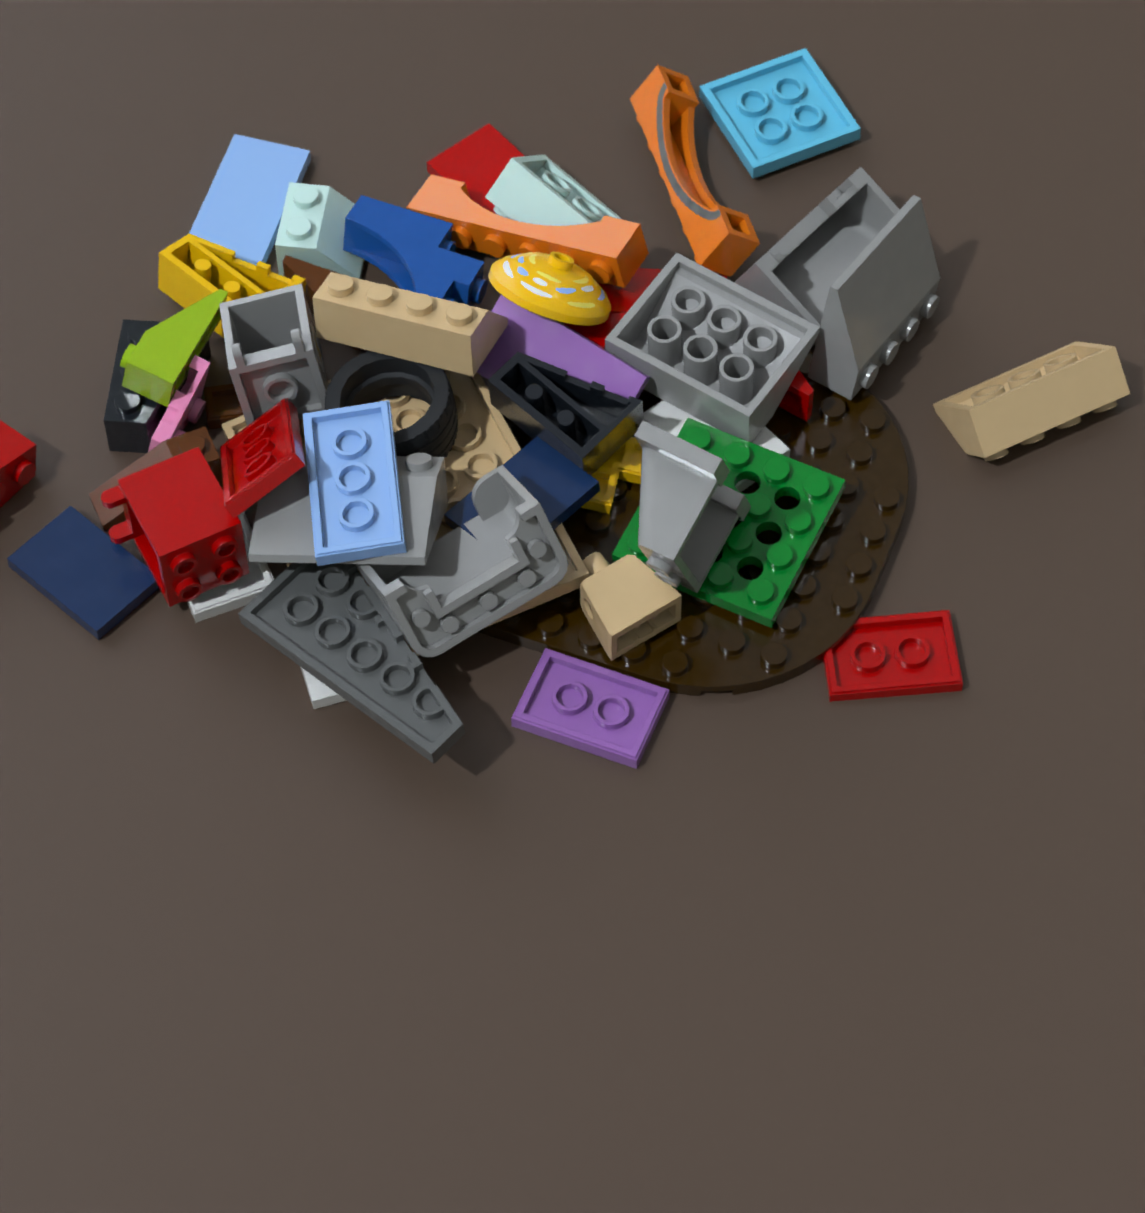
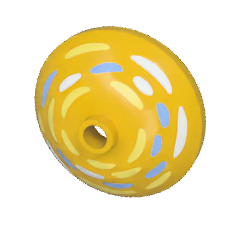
(551, 287)

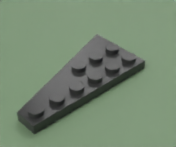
(348, 641)

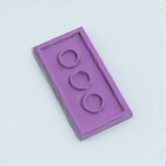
(560, 347)

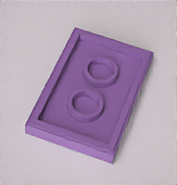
(590, 708)

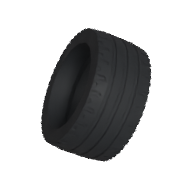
(380, 376)

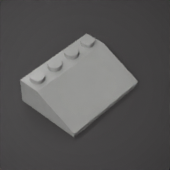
(877, 304)
(713, 347)
(284, 518)

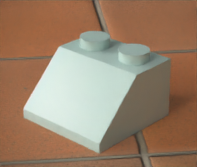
(314, 229)

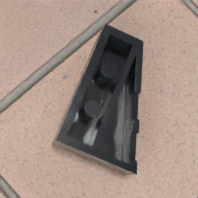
(563, 411)
(128, 415)

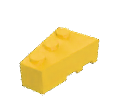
(198, 268)

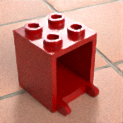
(180, 526)

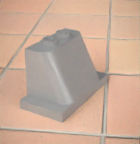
(683, 507)

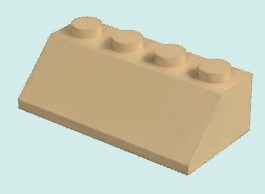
(405, 324)
(1034, 399)

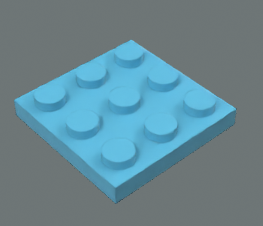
(779, 113)

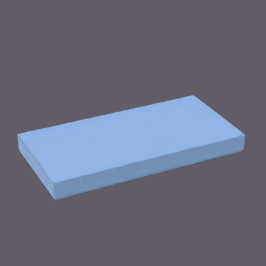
(249, 196)
(353, 483)

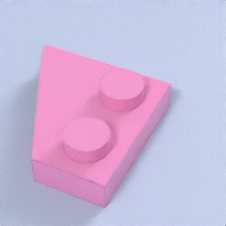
(185, 405)

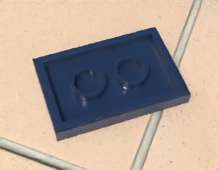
(549, 478)
(83, 572)

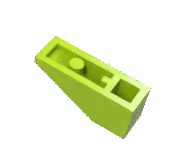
(165, 351)

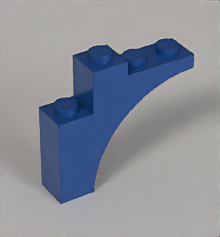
(413, 251)

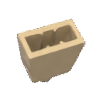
(626, 602)

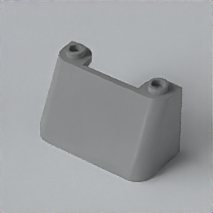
(821, 247)
(473, 579)

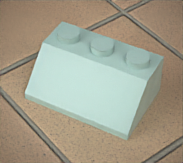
(543, 194)

